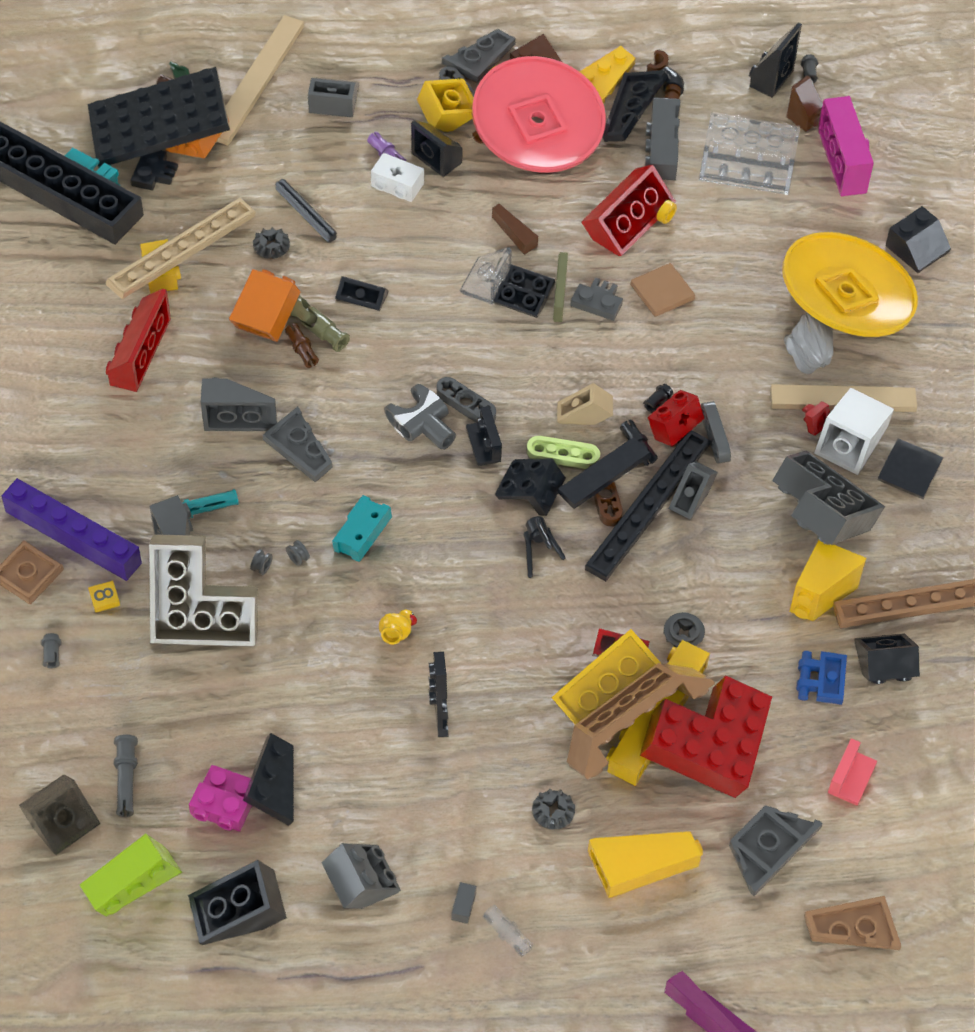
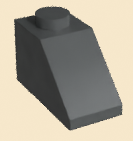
(693, 489)

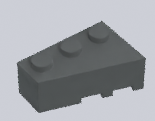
(663, 139)

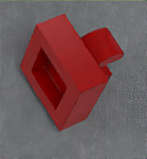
(816, 417)

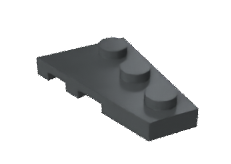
(480, 57)
(296, 442)

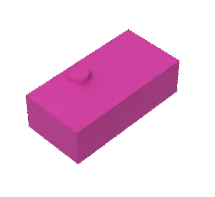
(845, 146)

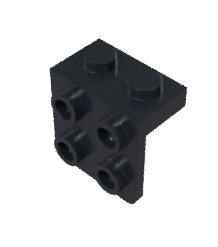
(532, 480)

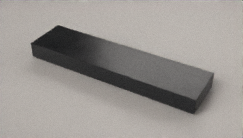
(603, 472)

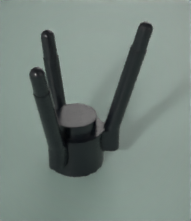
(539, 532)

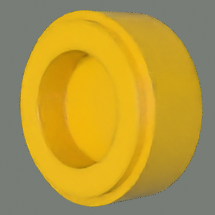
(666, 212)

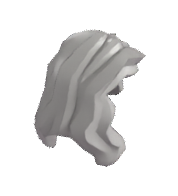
(810, 344)

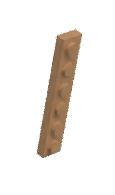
(905, 603)

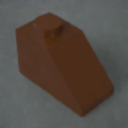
(804, 104)

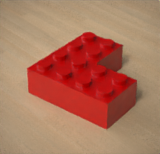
(712, 747)

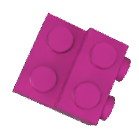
(221, 799)

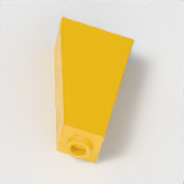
(642, 859)

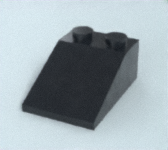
(776, 64)
(237, 904)

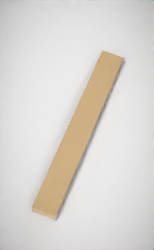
(260, 75)
(180, 248)

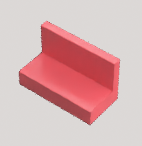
(852, 774)

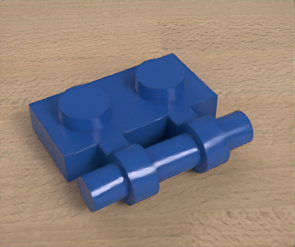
(831, 677)

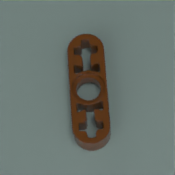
(602, 506)

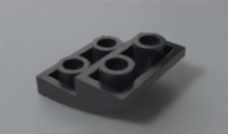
(524, 291)
(910, 468)

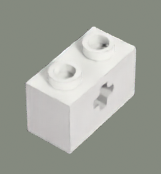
(397, 177)

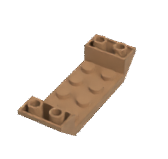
(624, 708)

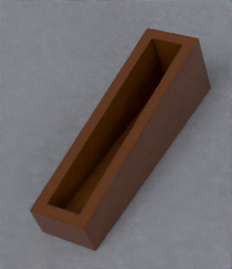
(518, 232)

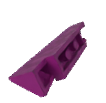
(703, 1007)

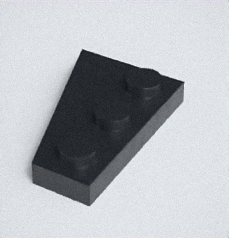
(438, 692)
(273, 780)

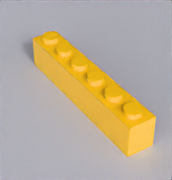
(625, 758)

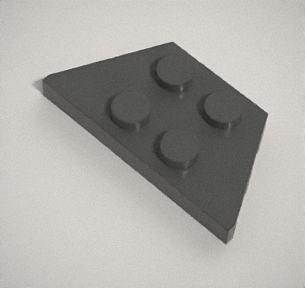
(769, 844)

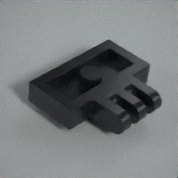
(153, 169)

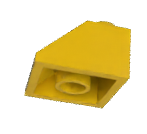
(446, 103)

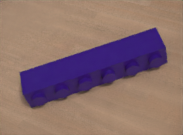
(72, 529)

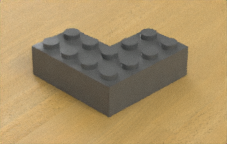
(826, 499)

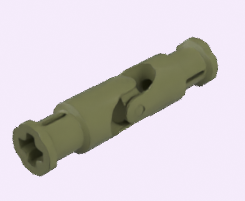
(324, 327)

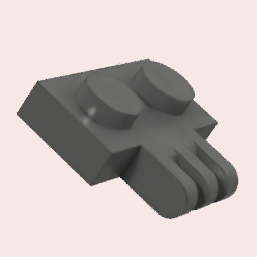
(597, 299)

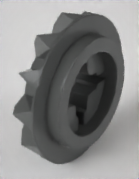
(273, 249)
(686, 622)
(559, 818)

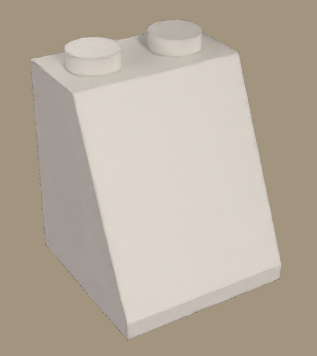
(853, 430)

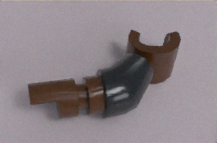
(674, 83)

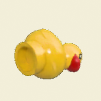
(396, 626)

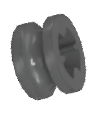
(297, 552)
(261, 562)

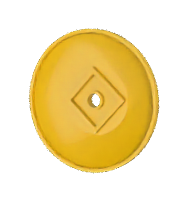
(830, 264)

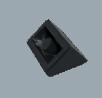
(361, 293)

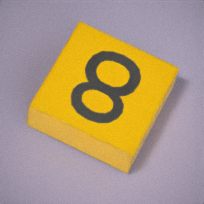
(104, 596)

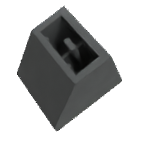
(332, 97)
(360, 875)

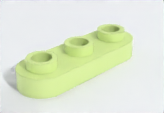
(553, 447)

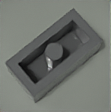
(463, 903)

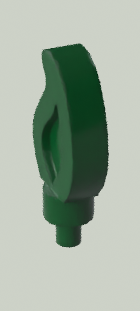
(178, 70)

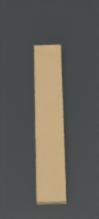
(798, 396)

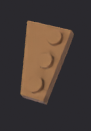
(854, 923)

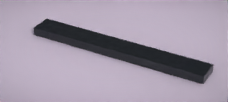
(646, 506)

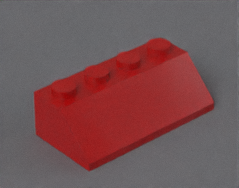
(628, 210)
(139, 341)

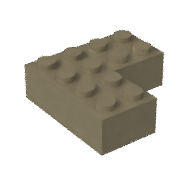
(188, 609)

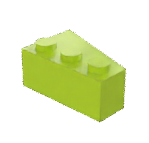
(130, 875)

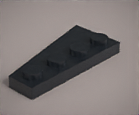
(630, 103)

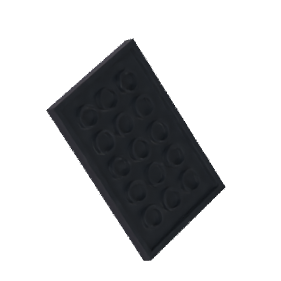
(158, 117)

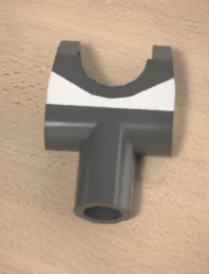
(422, 418)

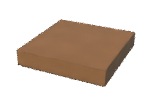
(662, 289)
(28, 572)

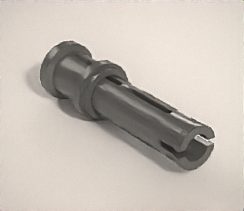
(125, 763)

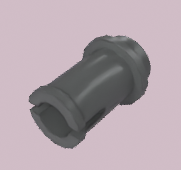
(809, 65)
(51, 644)

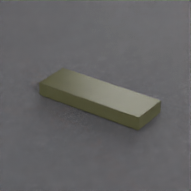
(560, 287)

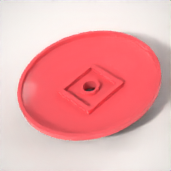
(541, 89)

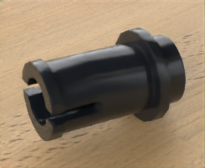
(659, 397)

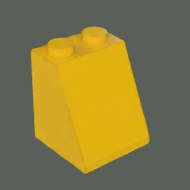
(826, 578)

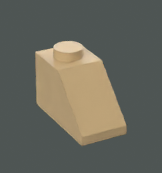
(585, 406)

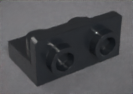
(485, 438)

